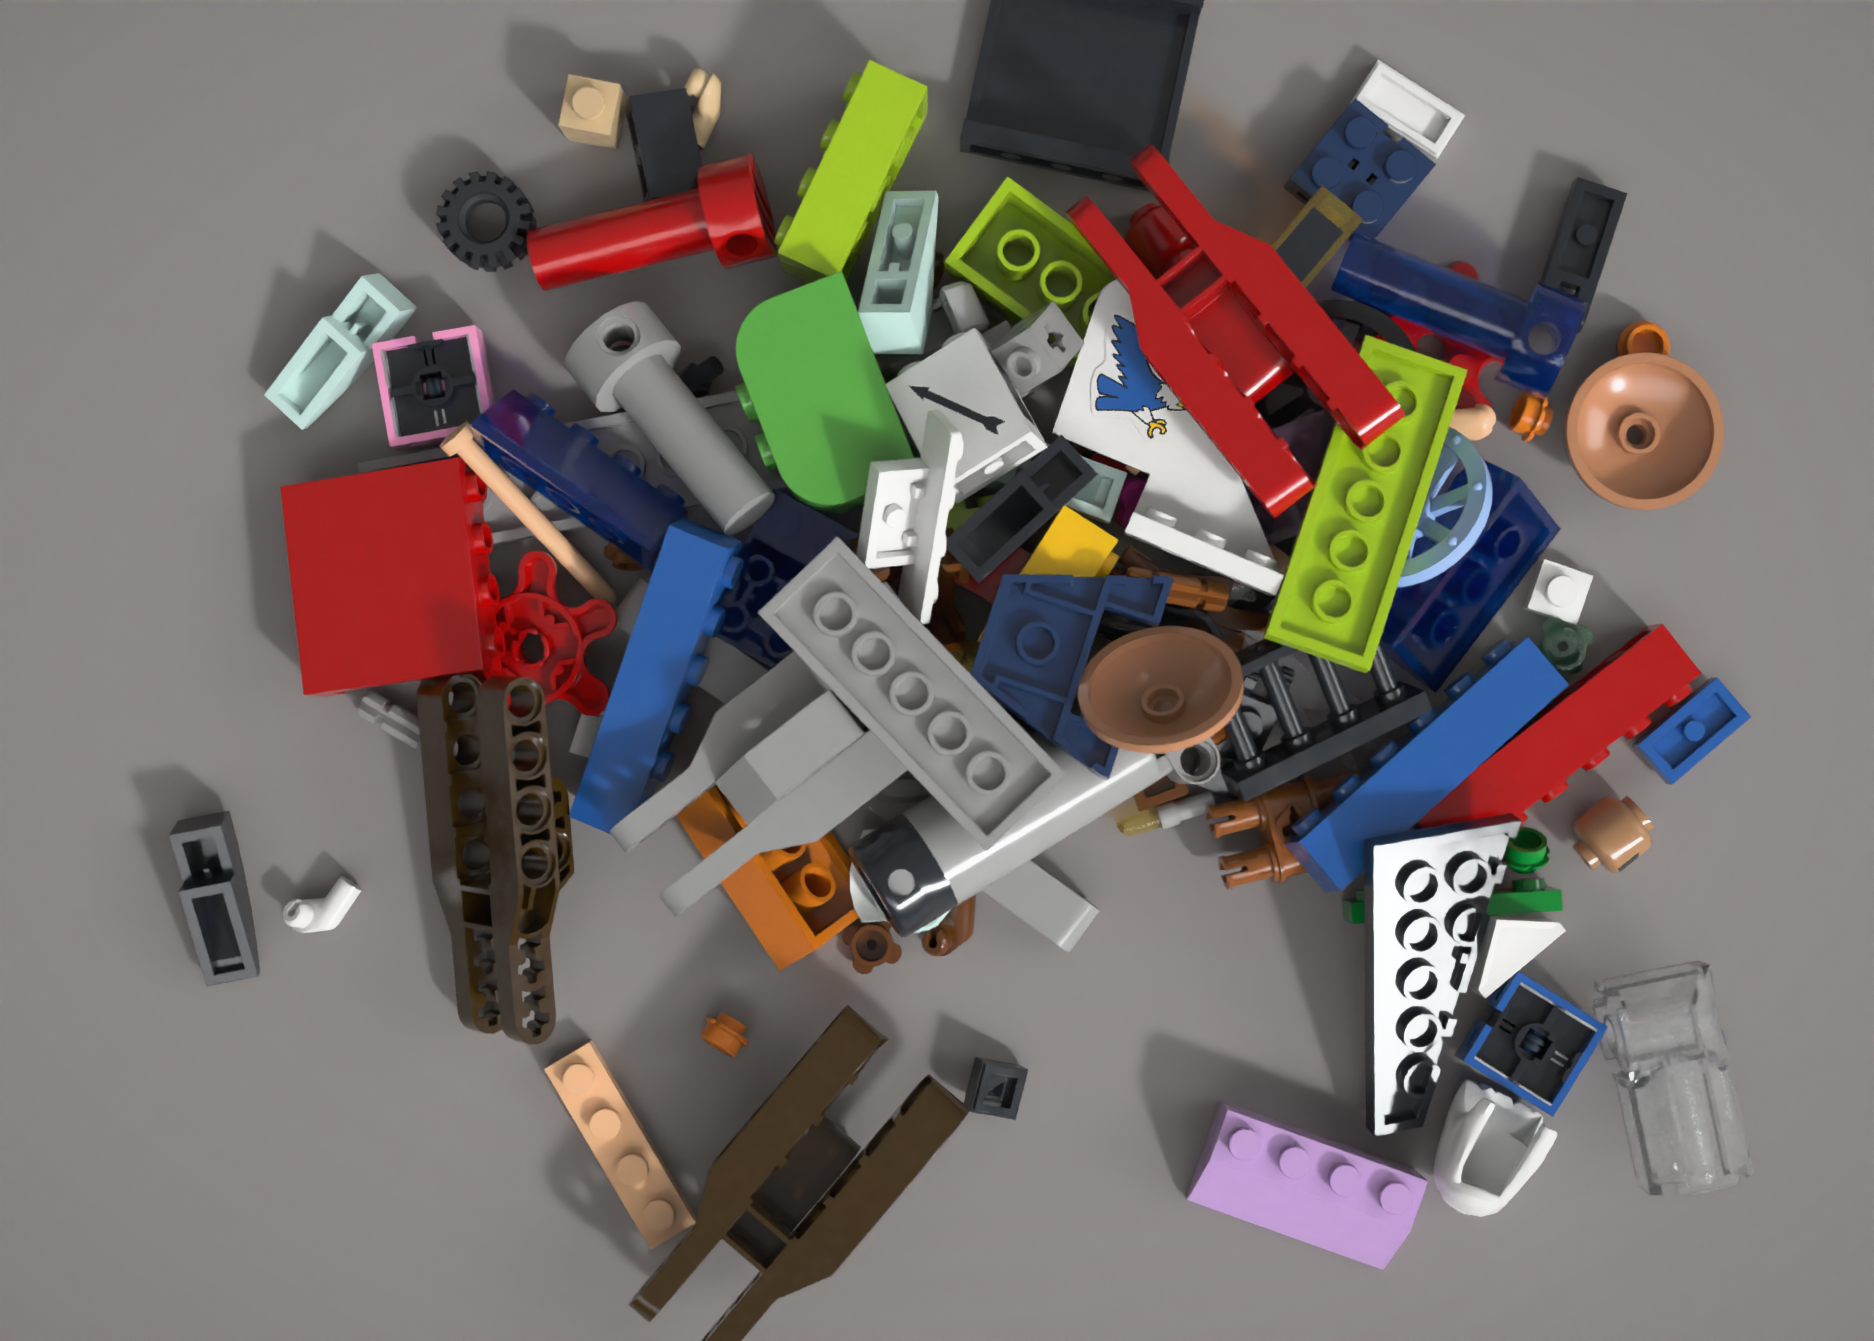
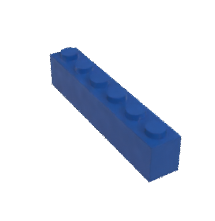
(658, 673)
(1426, 762)

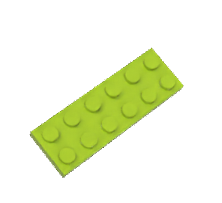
(1365, 515)

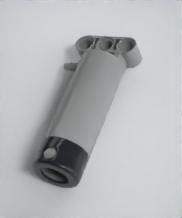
(931, 864)

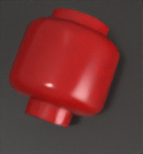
(1156, 239)

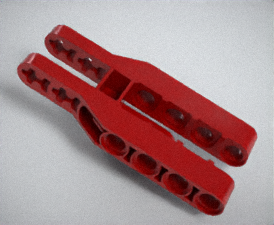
(1216, 352)

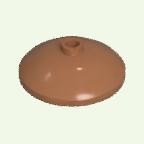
(1677, 426)
(1160, 689)

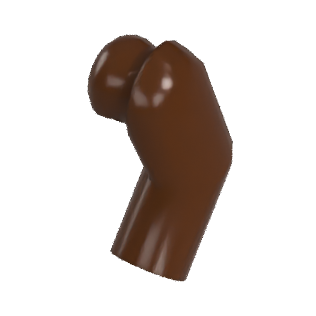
(952, 930)

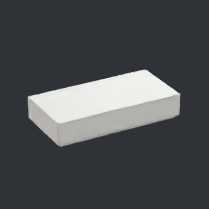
(1409, 110)

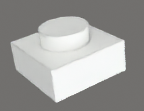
(1558, 592)

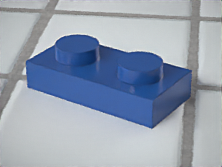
(1691, 730)

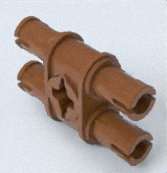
(1269, 814)

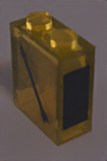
(1315, 235)

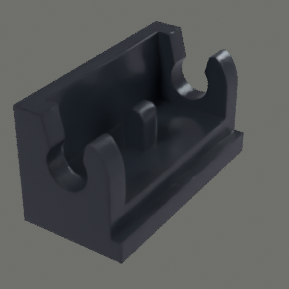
(663, 142)

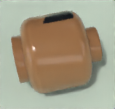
(1612, 834)

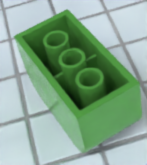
(817, 394)

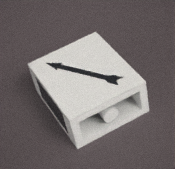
(978, 400)

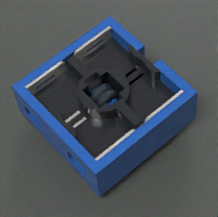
(1549, 1054)

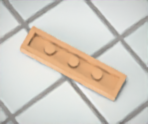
(621, 1144)

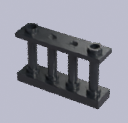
(1308, 747)

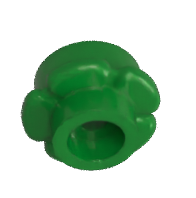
(1527, 851)

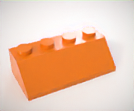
(787, 895)

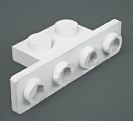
(909, 514)

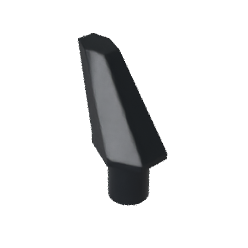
(699, 377)

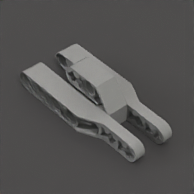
(757, 755)

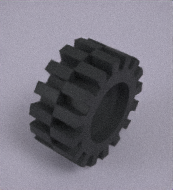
(464, 199)

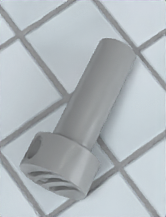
(629, 365)

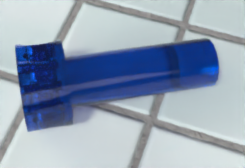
(1465, 309)

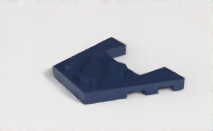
(1041, 643)

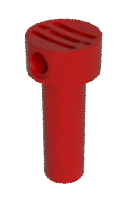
(722, 215)

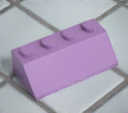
(1306, 1186)

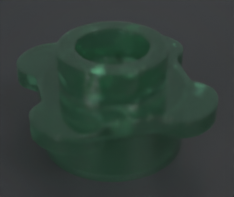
(1578, 639)

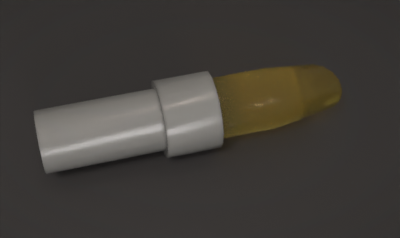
(1166, 814)

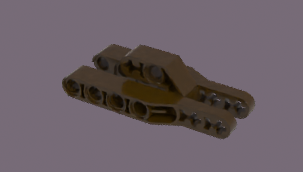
(515, 842)
(784, 1167)

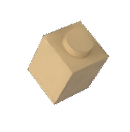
(593, 112)

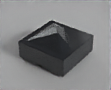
(995, 1088)

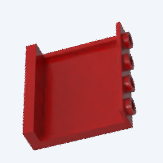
(391, 577)

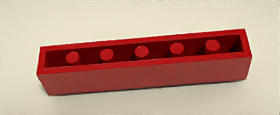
(1573, 730)

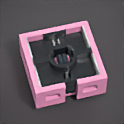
(447, 369)

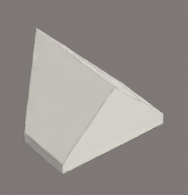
(1509, 946)

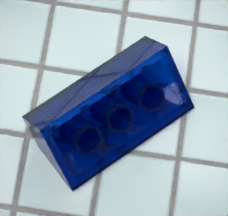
(578, 476)
(1442, 617)

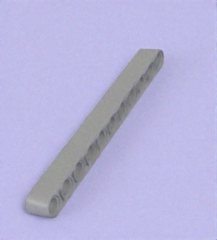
(1026, 891)

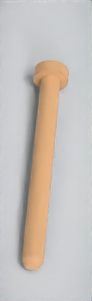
(461, 442)

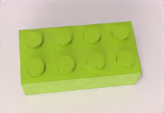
(856, 170)
(1026, 257)

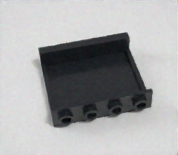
(1080, 84)

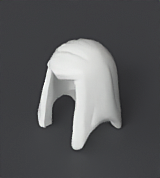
(1488, 1149)

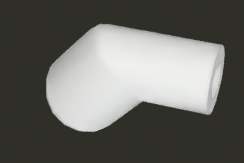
(322, 913)

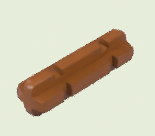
(1189, 590)

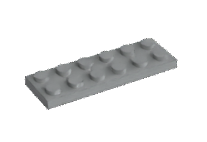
(912, 694)

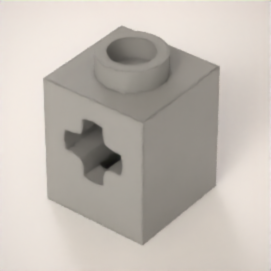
(1026, 352)

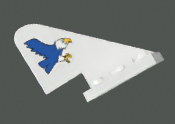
(1128, 413)

